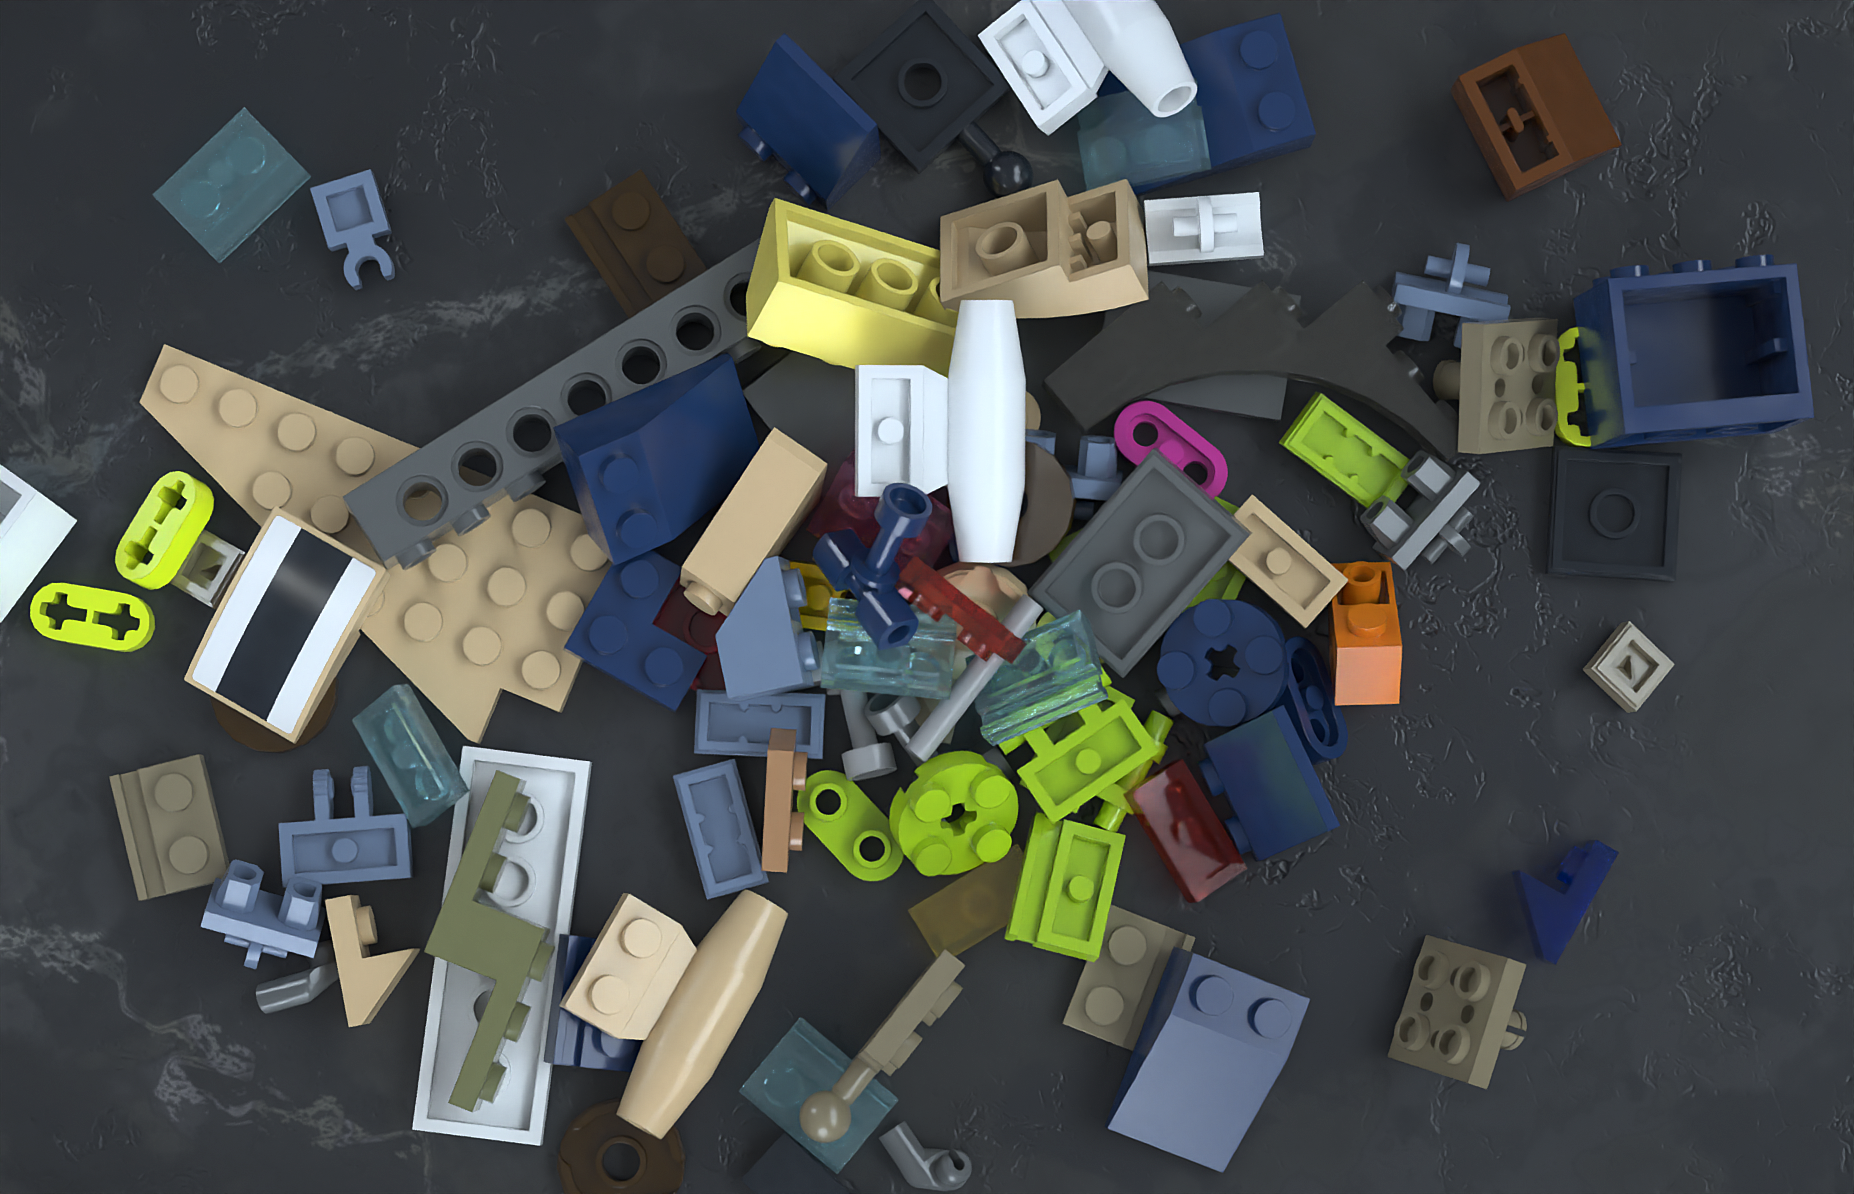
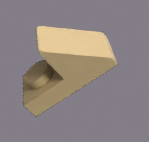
(363, 979)

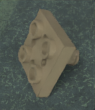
(1503, 384)
(1459, 1012)

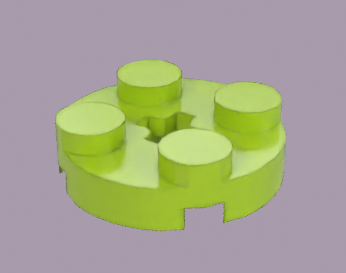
(976, 836)

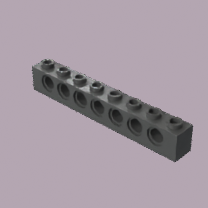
(381, 501)

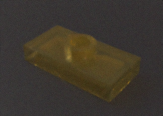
(970, 906)

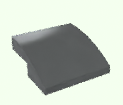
(808, 404)

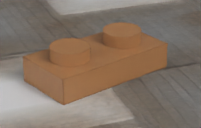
(784, 773)

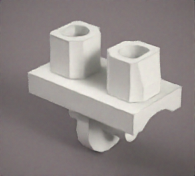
(1203, 229)

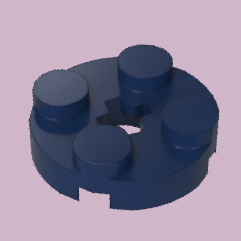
(1260, 654)

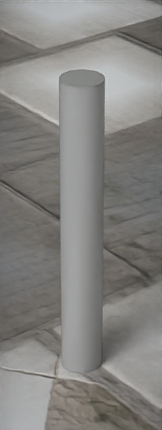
(969, 685)

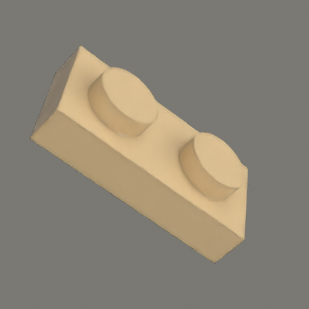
(1284, 564)

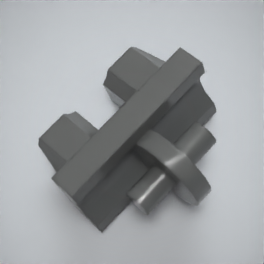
(1430, 520)

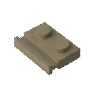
(170, 827)
(1122, 982)

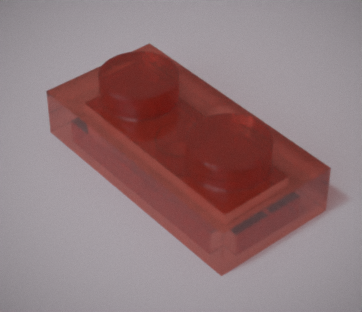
(980, 630)
(1185, 831)

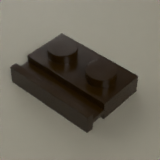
(635, 244)

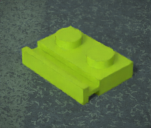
(1065, 887)

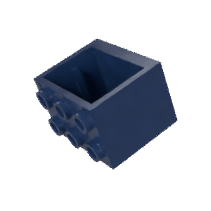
(1693, 352)

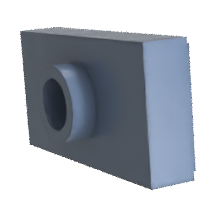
(745, 726)
(720, 828)

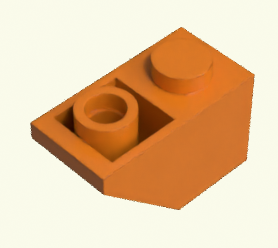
(1365, 636)

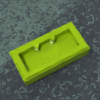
(1345, 452)

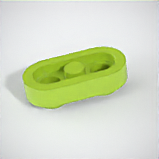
(849, 826)

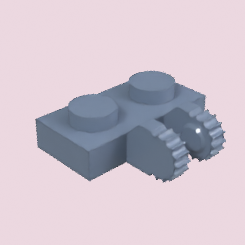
(346, 847)

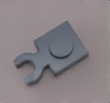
(353, 218)

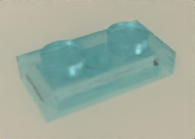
(410, 755)

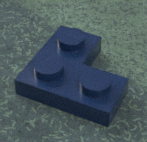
(620, 636)

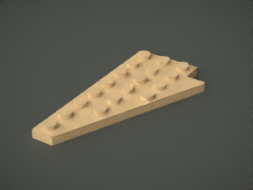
(462, 622)

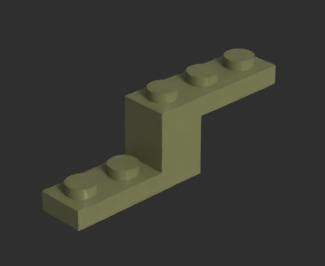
(490, 942)

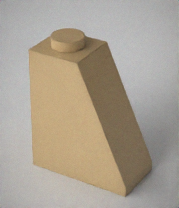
(753, 523)

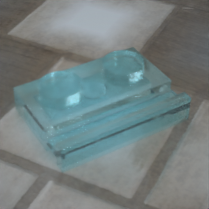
(1131, 143)
(231, 185)
(913, 670)
(1045, 682)
(809, 1064)

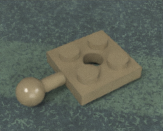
(827, 1114)

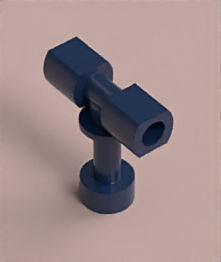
(873, 571)

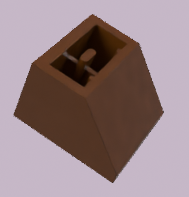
(1534, 115)

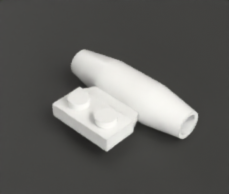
(1064, 48)
(953, 430)

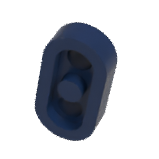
(1311, 703)

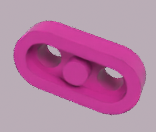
(1174, 440)

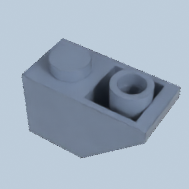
(764, 637)

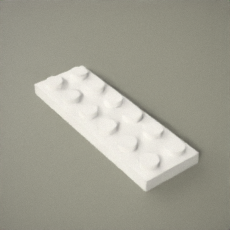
(536, 887)

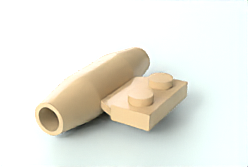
(676, 997)

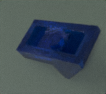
(1554, 914)

